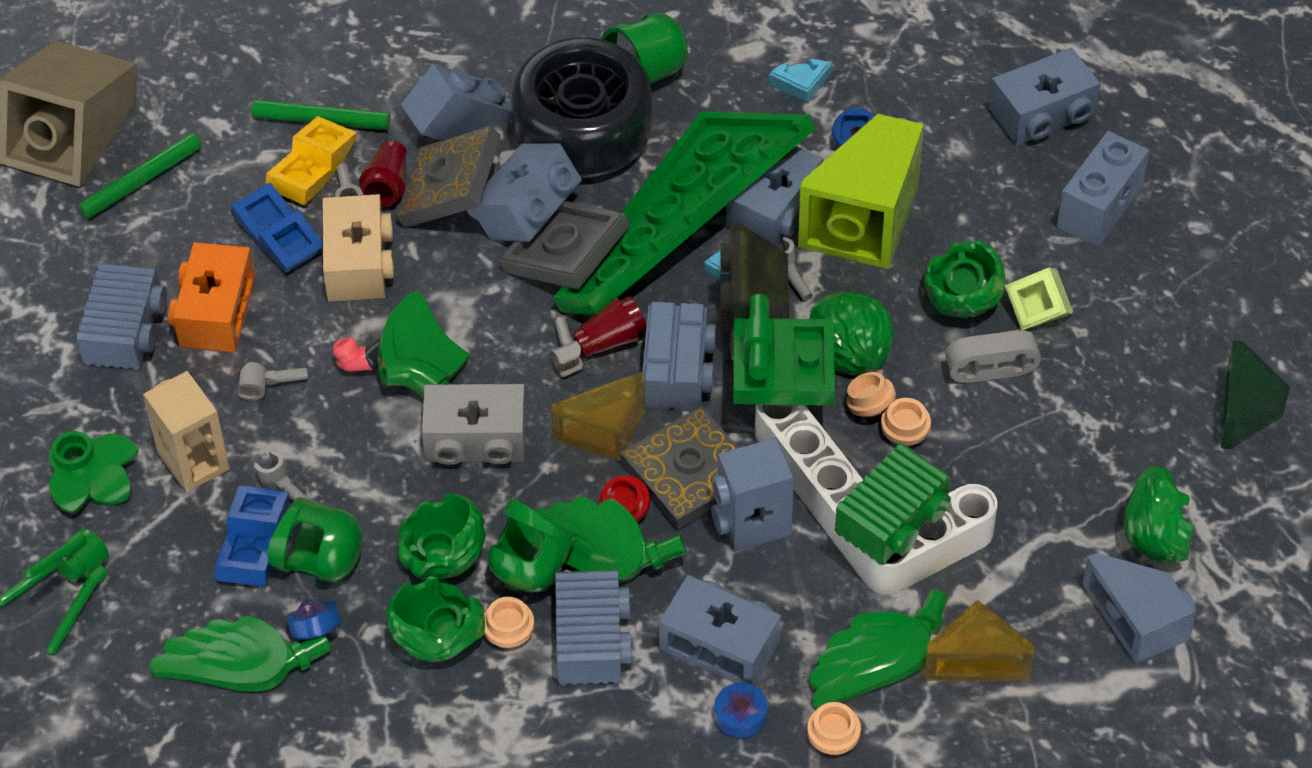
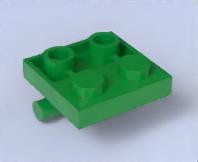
(782, 359)

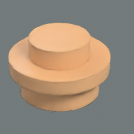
(870, 394)
(906, 422)
(508, 622)
(834, 728)

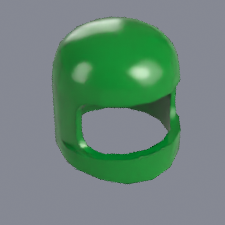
(657, 42)
(324, 532)
(529, 549)

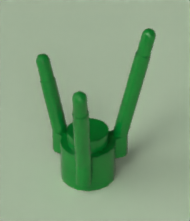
(75, 559)

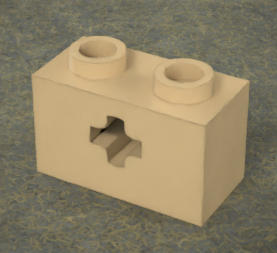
(354, 247)
(186, 431)

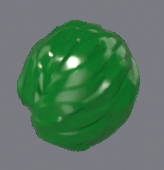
(965, 279)
(860, 331)
(1155, 517)
(441, 537)
(434, 620)

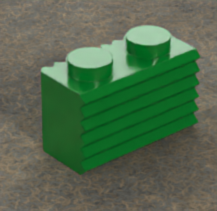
(893, 504)

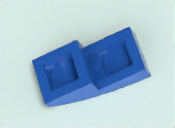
(276, 229)
(250, 528)

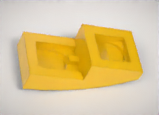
(313, 160)

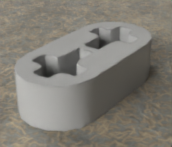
(993, 356)

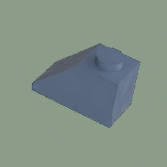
(1139, 605)

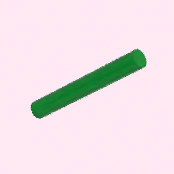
(306, 113)
(139, 176)

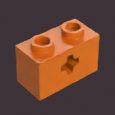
(212, 297)

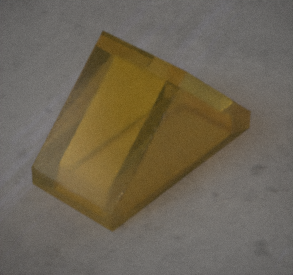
(601, 418)
(979, 649)

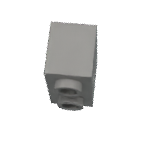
(474, 423)

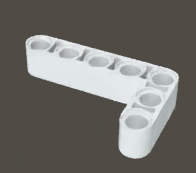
(829, 468)

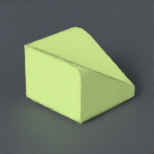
(1039, 298)

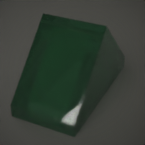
(1251, 396)

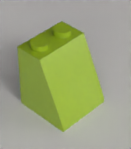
(863, 193)

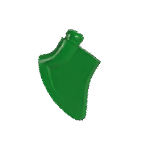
(415, 348)

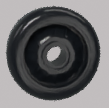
(586, 99)

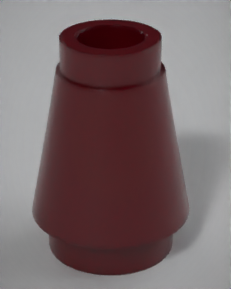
(386, 173)
(611, 327)

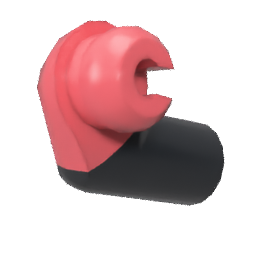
(356, 358)

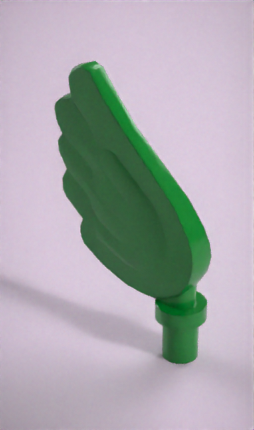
(609, 538)
(875, 651)
(235, 655)

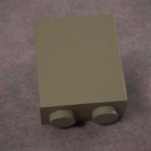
(63, 111)

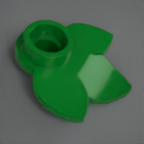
(94, 474)

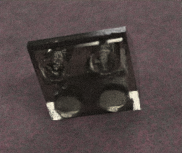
(754, 269)

